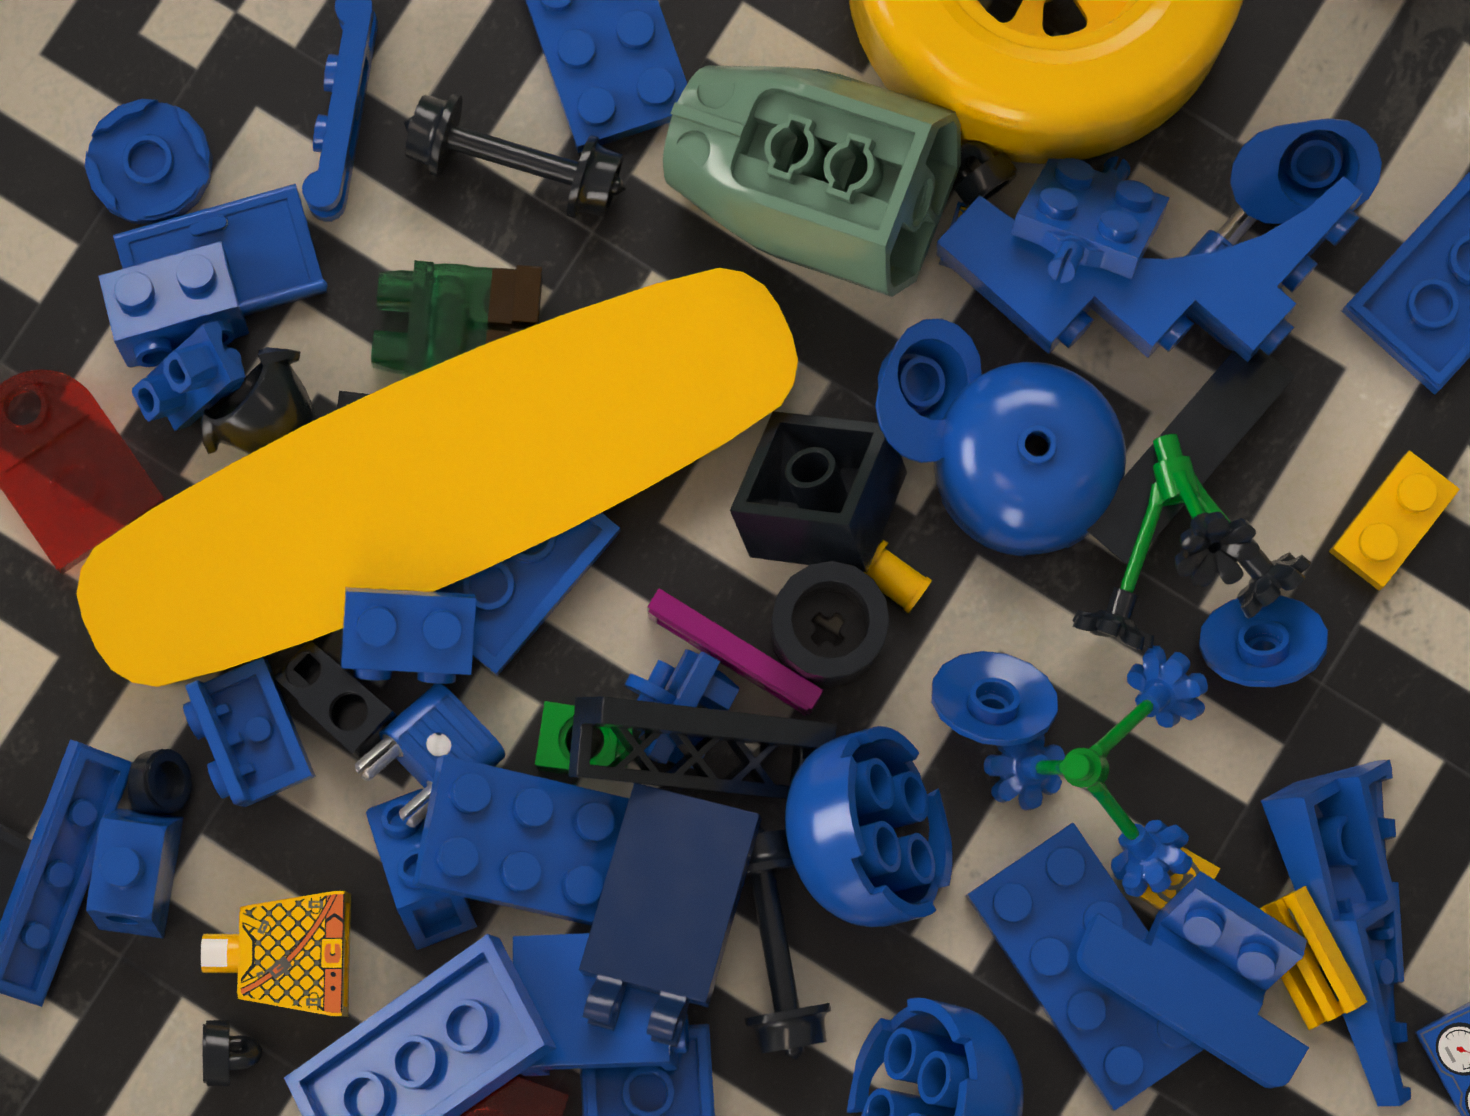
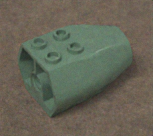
(816, 168)

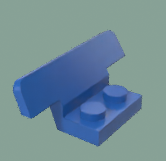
(1205, 975)

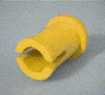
(897, 578)

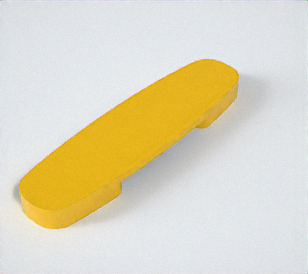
(437, 475)

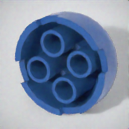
(1020, 499)
(844, 834)
(952, 1056)

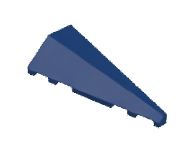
(1335, 846)

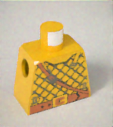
(289, 953)

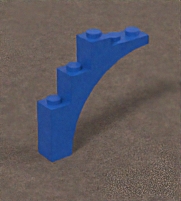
(1226, 289)

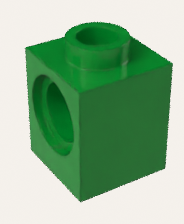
(554, 733)

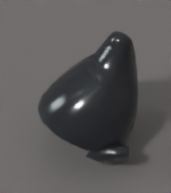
(263, 408)

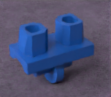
(190, 379)
(691, 684)

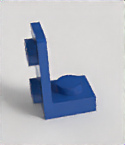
(425, 912)

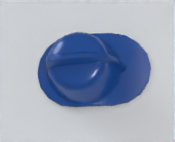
(1297, 162)
(920, 383)

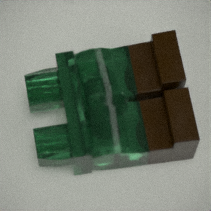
(452, 311)

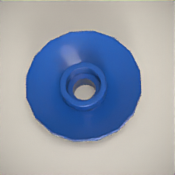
(1265, 650)
(994, 698)

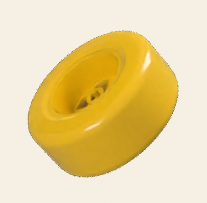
(1042, 91)

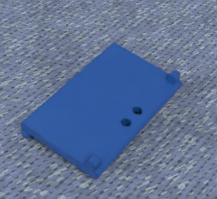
(264, 244)

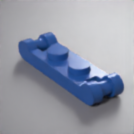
(338, 132)

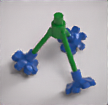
(1034, 769)

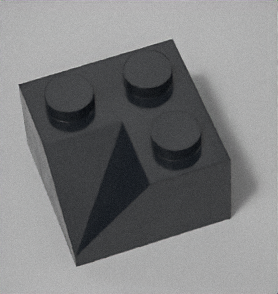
(818, 491)

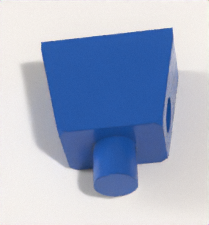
(134, 872)

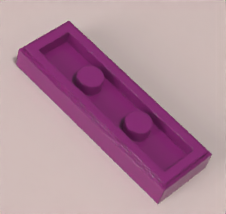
(733, 653)

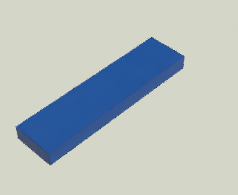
(57, 870)

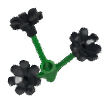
(1209, 548)

